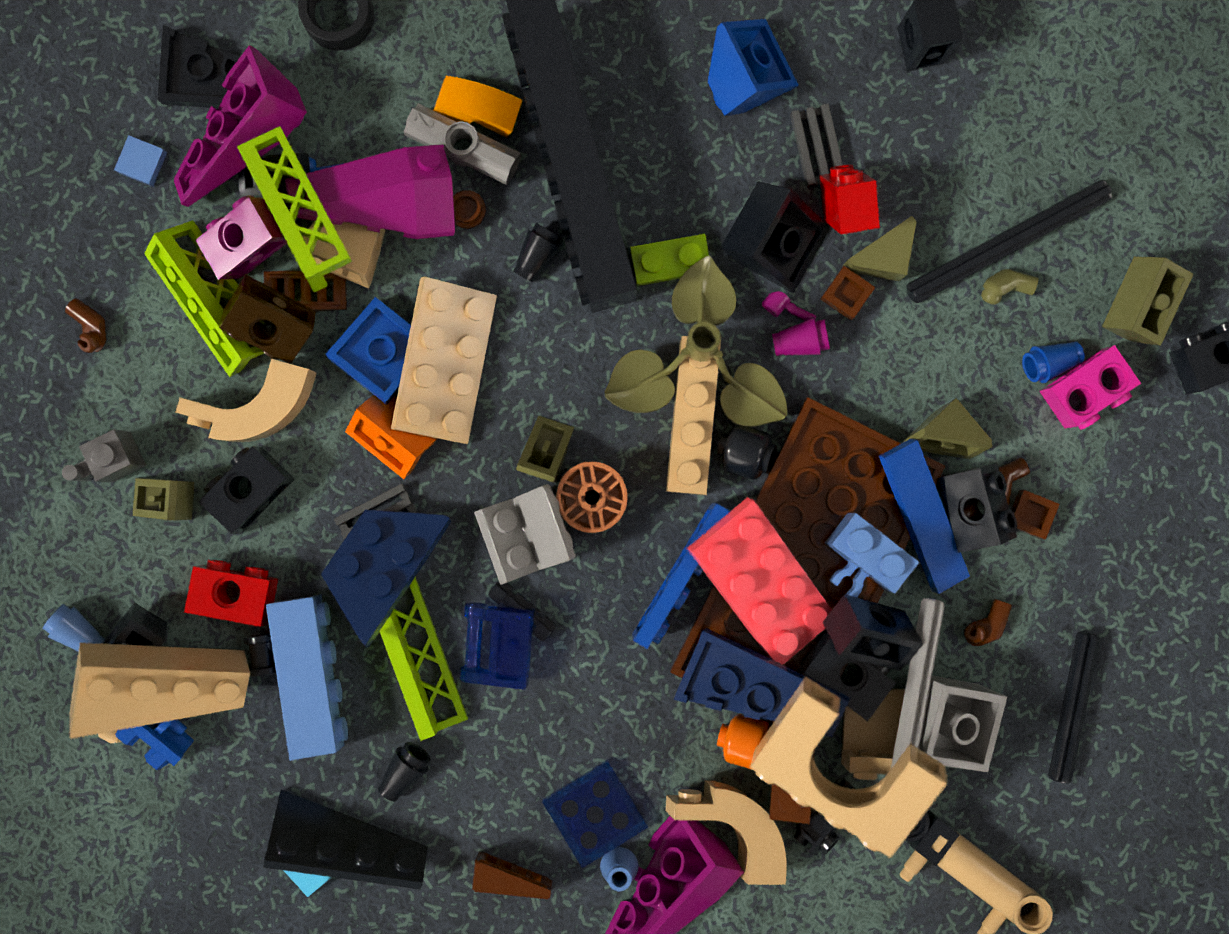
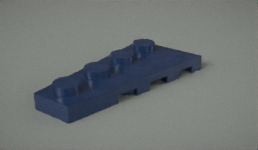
(742, 680)

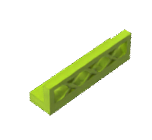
(285, 219)
(197, 295)
(407, 671)

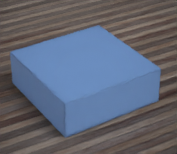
(140, 160)

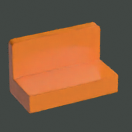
(394, 448)

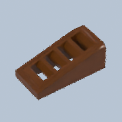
(339, 303)
(505, 878)

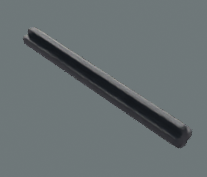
(1009, 241)

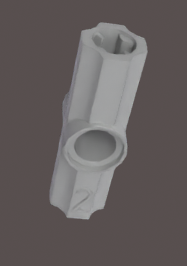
(484, 153)

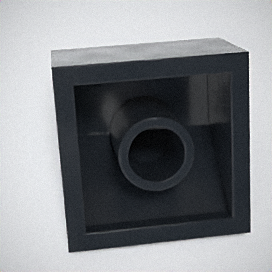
(776, 235)

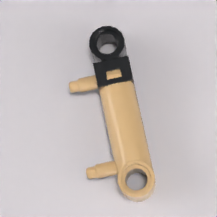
(979, 873)

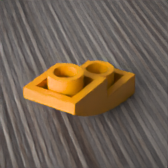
(479, 103)

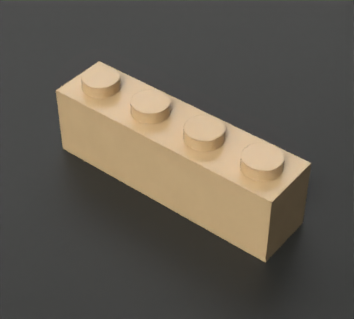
(692, 425)

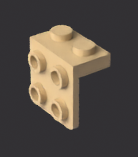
(871, 743)

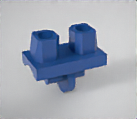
(166, 741)

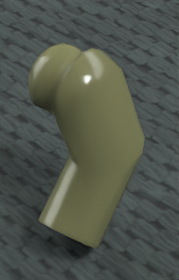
(1006, 281)

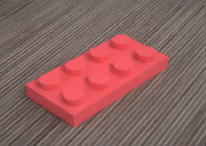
(762, 581)

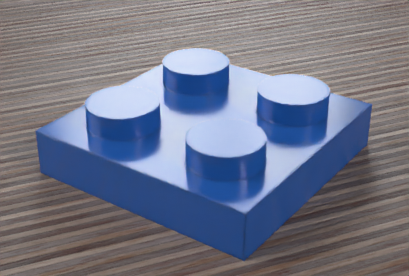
(374, 350)

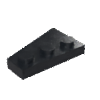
(192, 71)

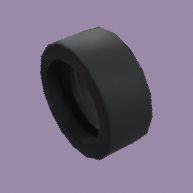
(342, 39)

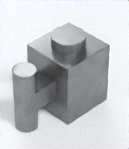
(106, 458)

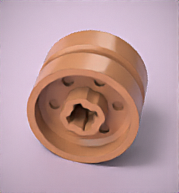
(572, 494)

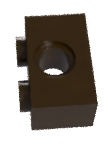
(258, 302)

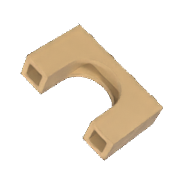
(875, 814)

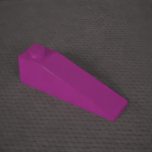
(254, 104)
(392, 191)
(681, 881)

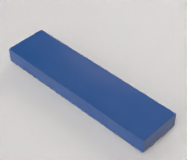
(924, 515)

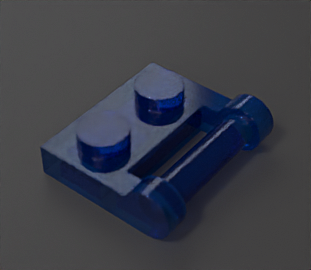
(508, 646)

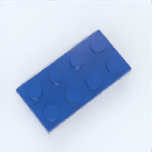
(674, 589)

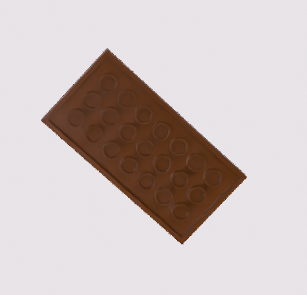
(817, 478)

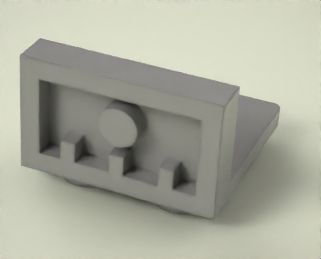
(525, 534)

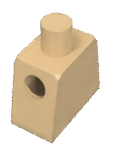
(361, 246)

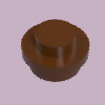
(468, 209)

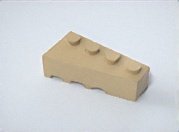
(152, 684)

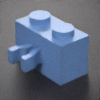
(869, 553)

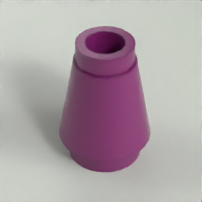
(802, 339)

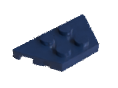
(380, 564)

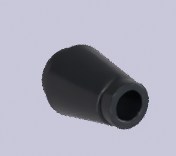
(537, 251)
(404, 770)

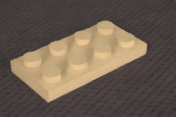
(443, 361)

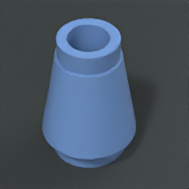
(71, 628)
(619, 860)

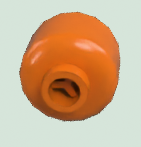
(741, 739)

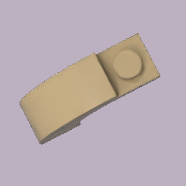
(274, 407)
(759, 840)

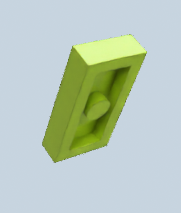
(667, 258)

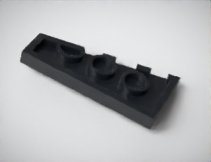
(335, 845)

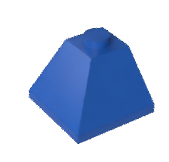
(747, 66)

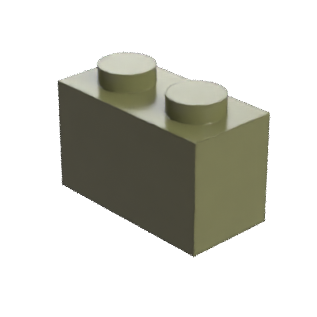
(1147, 300)

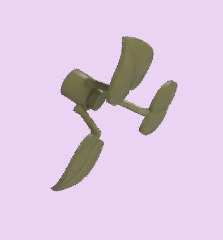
(709, 299)

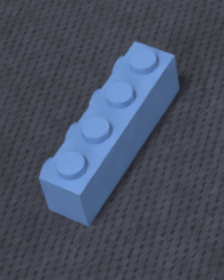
(306, 676)

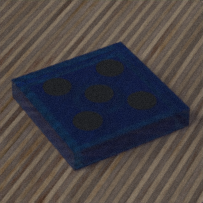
(595, 813)

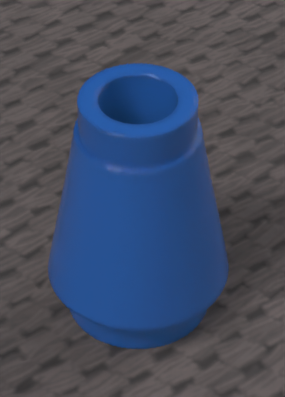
(1050, 361)

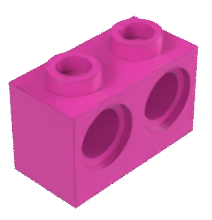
(1086, 382)

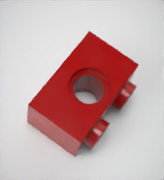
(849, 200)
(209, 597)

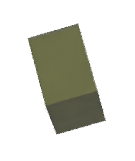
(888, 255)
(952, 433)
(545, 449)
(163, 499)

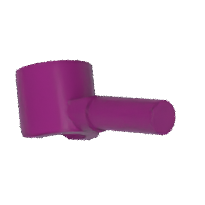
(778, 301)

